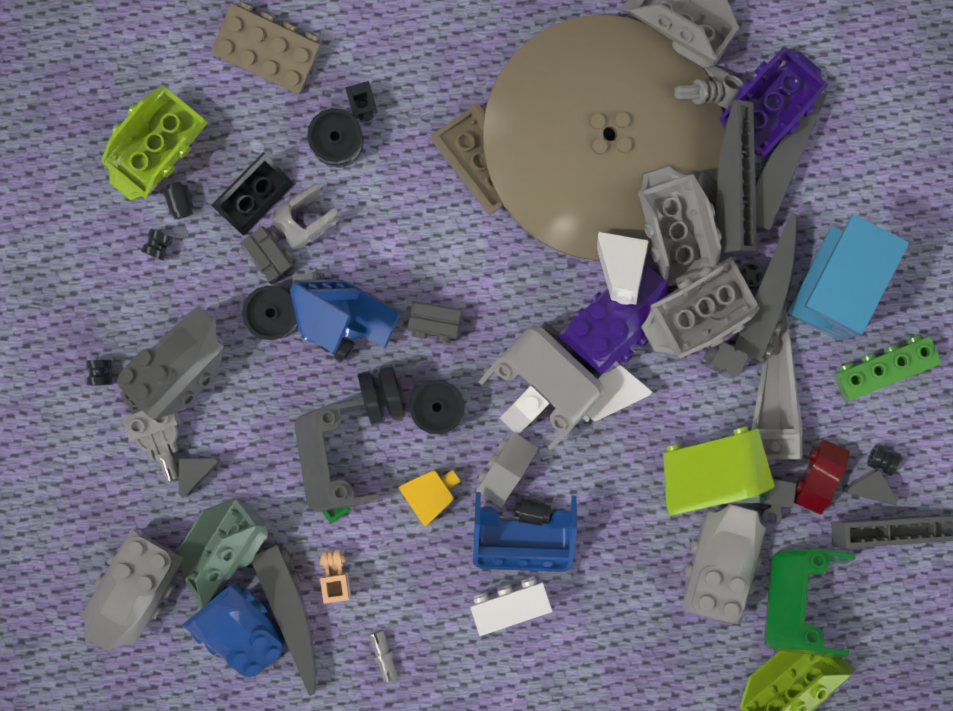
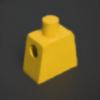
(429, 494)

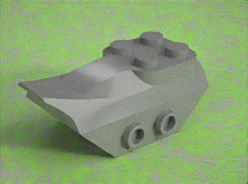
(697, 27)
(679, 224)
(701, 311)
(724, 564)
(130, 591)

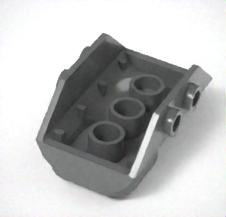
(176, 368)

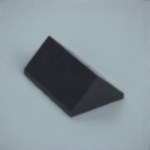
(252, 194)

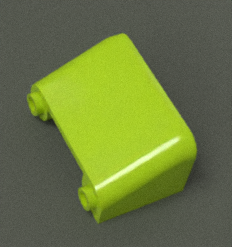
(715, 472)

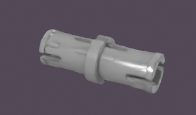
(383, 656)

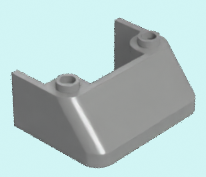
(553, 374)

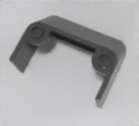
(319, 490)

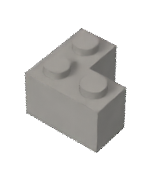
(506, 468)

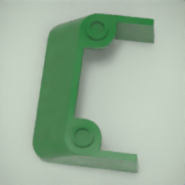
(787, 601)

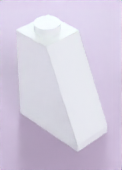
(622, 265)
(619, 391)
(524, 410)

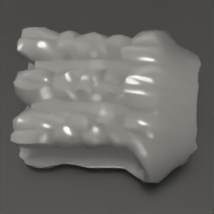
(295, 235)

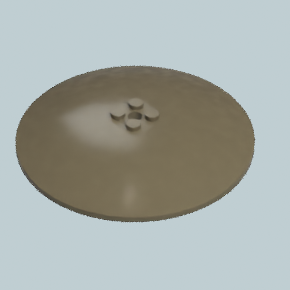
(550, 119)

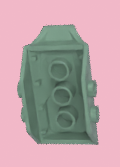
(218, 545)

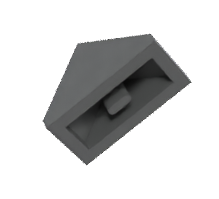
(193, 472)
(873, 487)

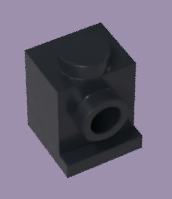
(359, 93)

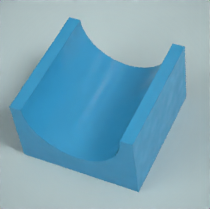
(847, 278)

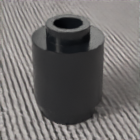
(178, 200)
(532, 512)

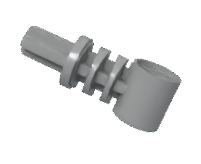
(720, 90)

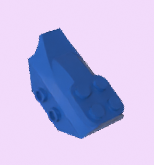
(238, 630)

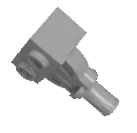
(154, 439)

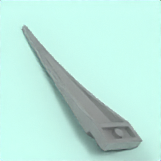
(777, 402)

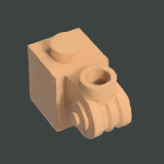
(335, 583)

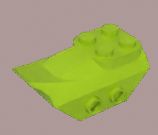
(150, 142)
(794, 682)

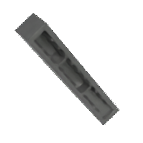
(780, 167)
(737, 183)
(771, 298)
(892, 531)
(289, 609)

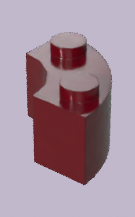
(821, 476)

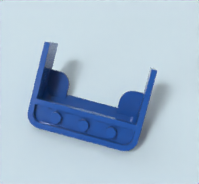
(338, 308)
(522, 545)

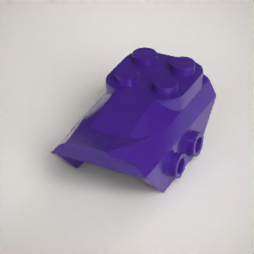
(780, 97)
(611, 331)

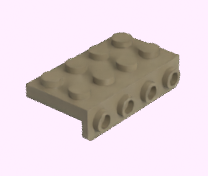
(266, 46)
(463, 149)

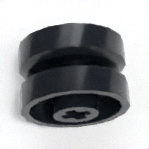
(323, 131)
(257, 315)
(429, 394)
(378, 396)

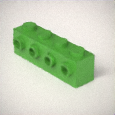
(883, 370)

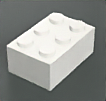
(510, 605)

